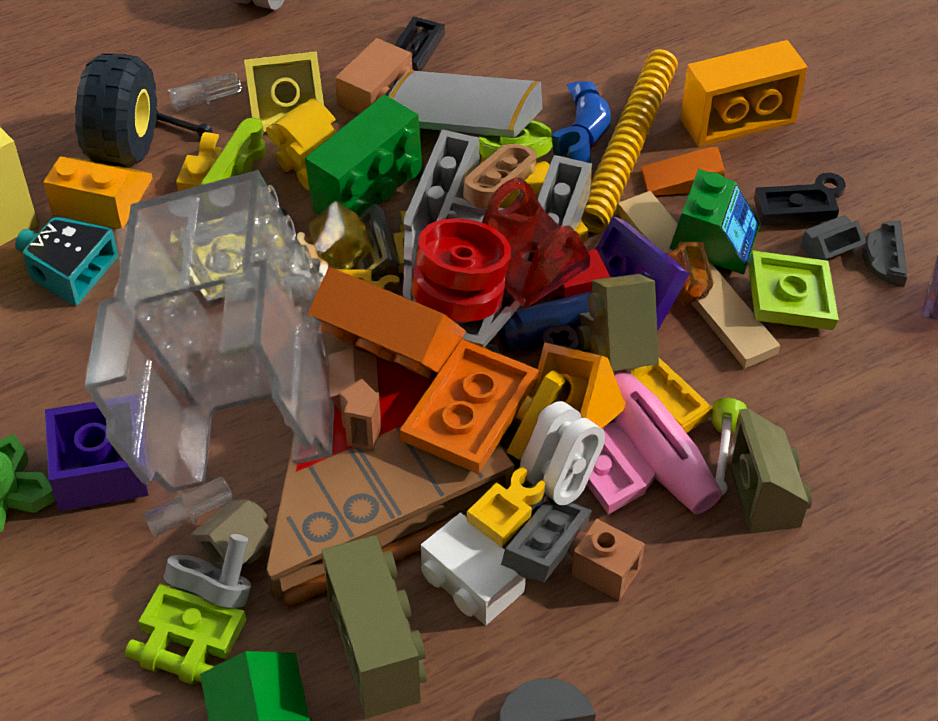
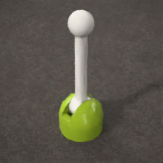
(724, 419)

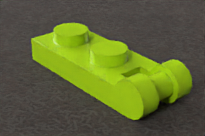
(239, 152)

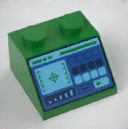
(719, 218)

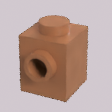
(606, 558)

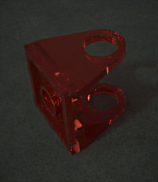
(528, 228)

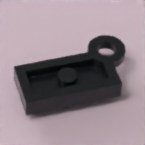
(800, 202)

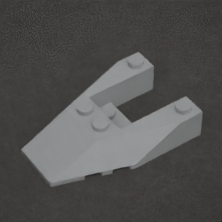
(441, 197)

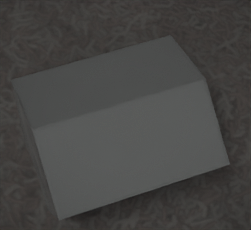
(832, 238)

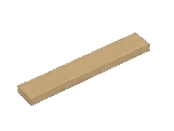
(722, 307)

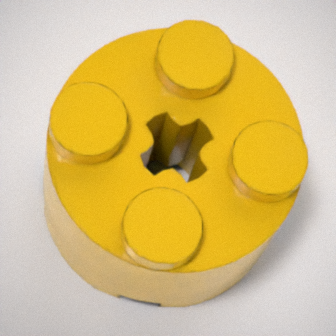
(299, 135)

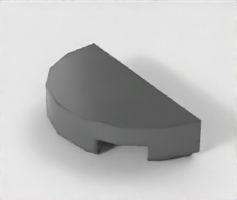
(886, 254)
(547, 701)

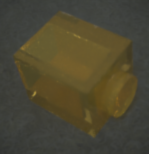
(340, 236)

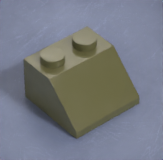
(767, 475)

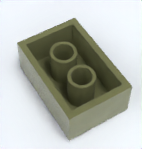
(374, 625)

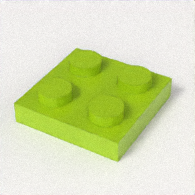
(792, 290)

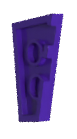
(630, 253)

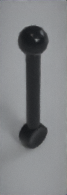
(200, 129)

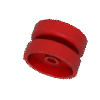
(461, 269)

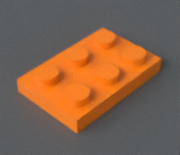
(469, 406)

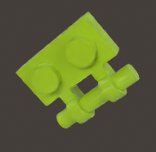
(189, 622)

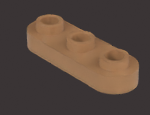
(504, 164)

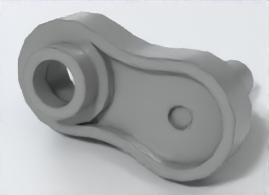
(216, 585)

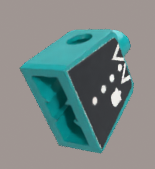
(68, 256)

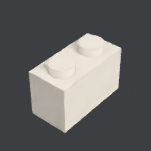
(470, 569)

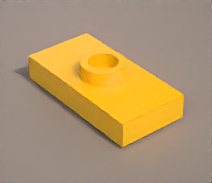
(675, 394)
(532, 407)

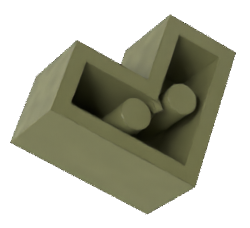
(621, 322)

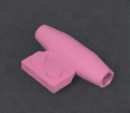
(648, 445)

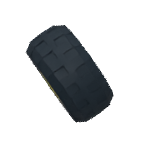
(116, 109)

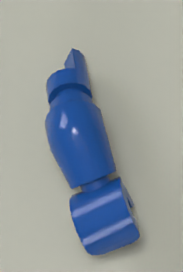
(591, 122)

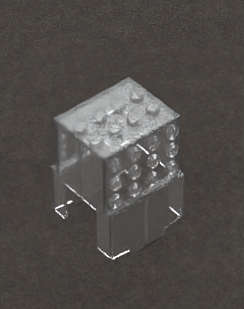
(206, 323)

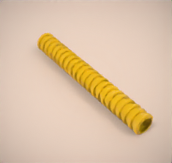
(628, 139)

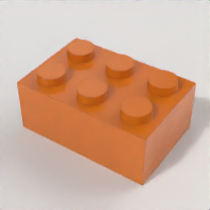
(384, 323)

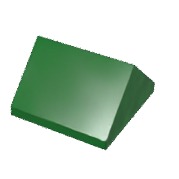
(255, 688)

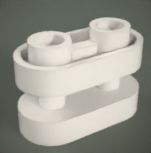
(562, 452)

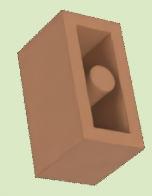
(371, 75)

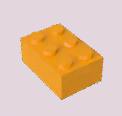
(742, 93)

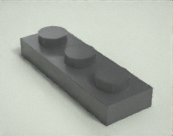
(545, 539)

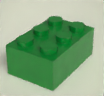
(366, 158)

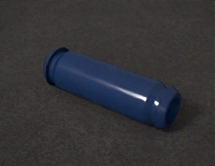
(527, 325)

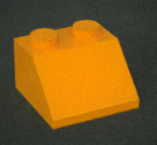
(94, 191)

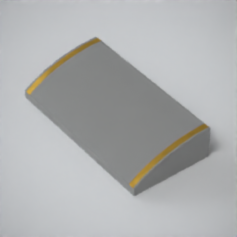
(469, 102)

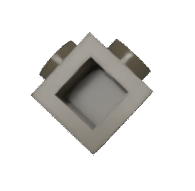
(235, 517)

